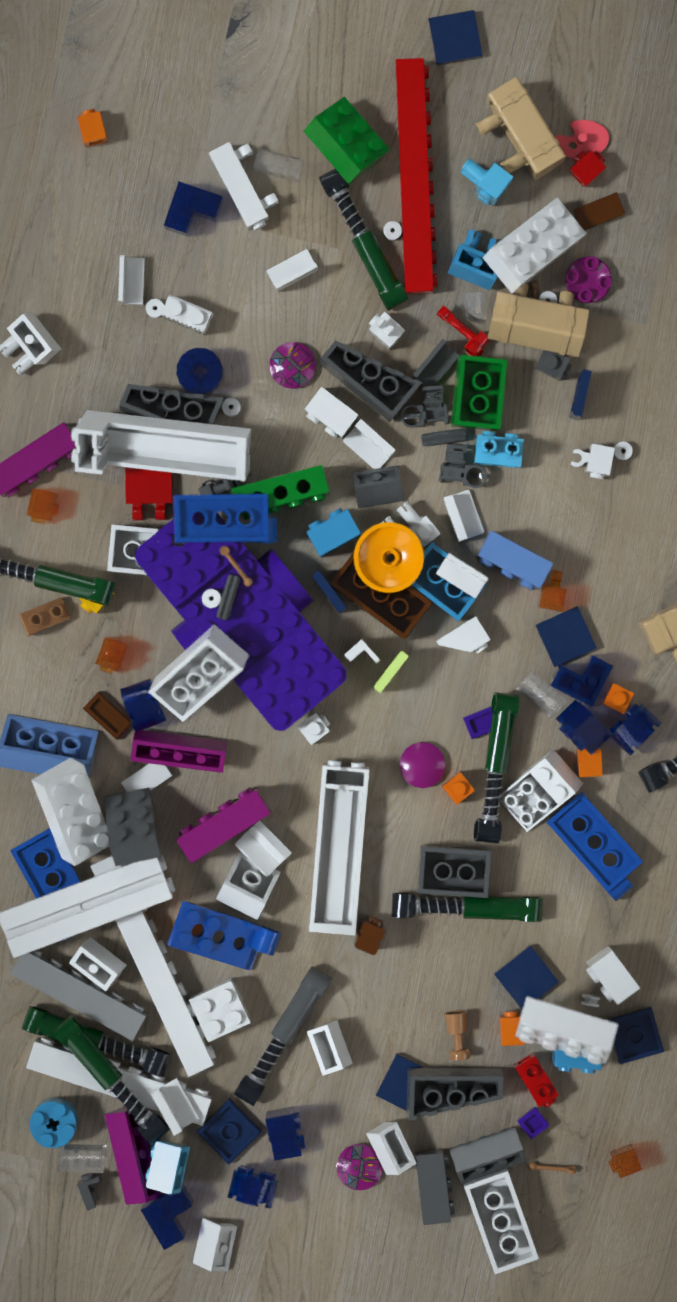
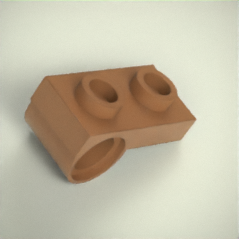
(44, 616)

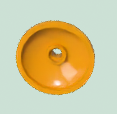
(372, 553)

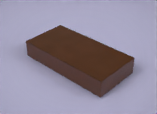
(599, 211)
(107, 715)

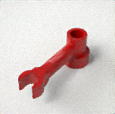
(476, 341)

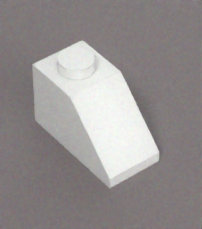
(466, 637)

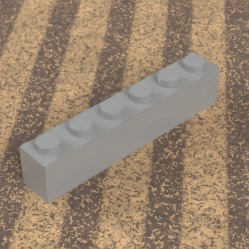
(79, 993)

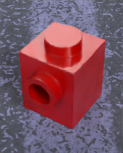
(587, 166)

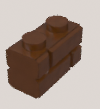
(370, 935)

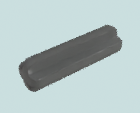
(443, 437)
(228, 597)

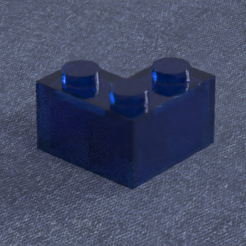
(190, 202)
(583, 686)
(583, 727)
(284, 1134)
(162, 1215)

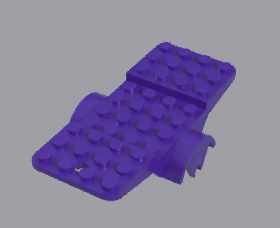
(287, 660)

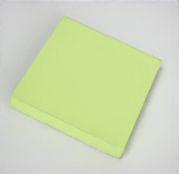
(390, 671)

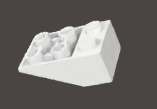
(540, 790)

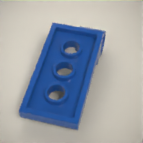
(259, 530)
(37, 875)
(611, 878)
(255, 936)

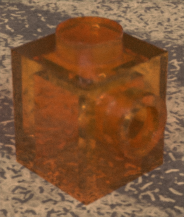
(42, 506)
(624, 1161)

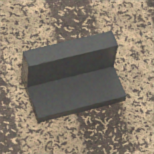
(436, 364)
(378, 486)

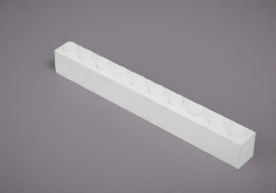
(162, 985)

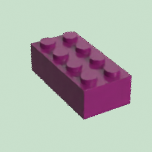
(223, 825)

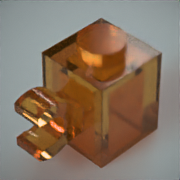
(552, 596)
(111, 655)

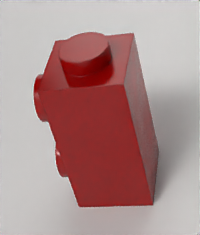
(536, 1080)

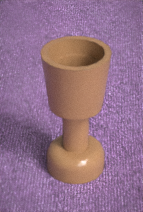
(457, 1025)

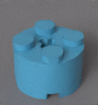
(47, 1134)

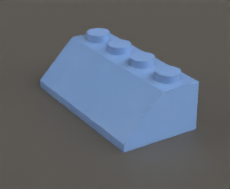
(41, 745)

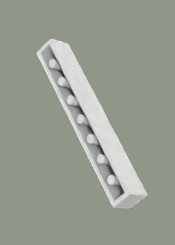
(62, 1064)

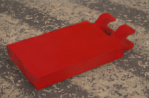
(148, 487)

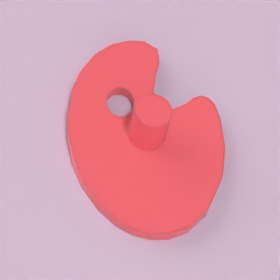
(587, 136)

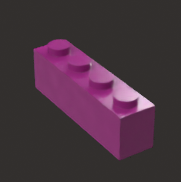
(35, 458)
(179, 751)
(131, 1156)

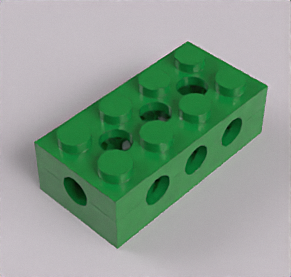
(313, 476)

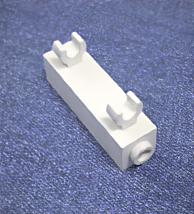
(239, 186)

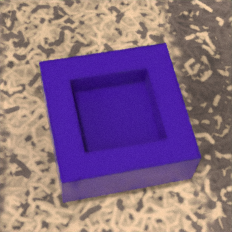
(533, 1122)

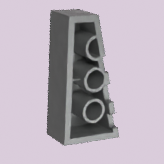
(369, 379)
(170, 404)
(450, 1088)

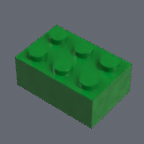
(346, 140)
(479, 393)

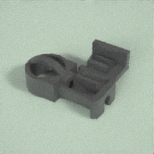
(432, 410)
(455, 467)
(219, 486)

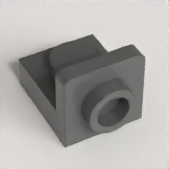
(553, 365)
(89, 1194)

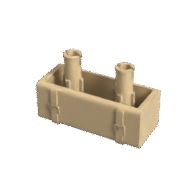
(525, 128)
(539, 322)
(661, 630)

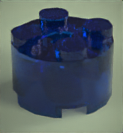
(208, 361)
(142, 706)
(634, 729)
(253, 1187)

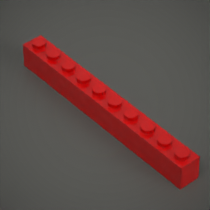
(415, 177)

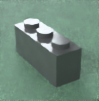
(487, 1155)
(434, 1186)

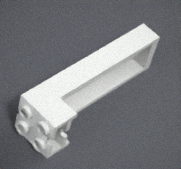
(160, 446)
(339, 848)
(86, 905)

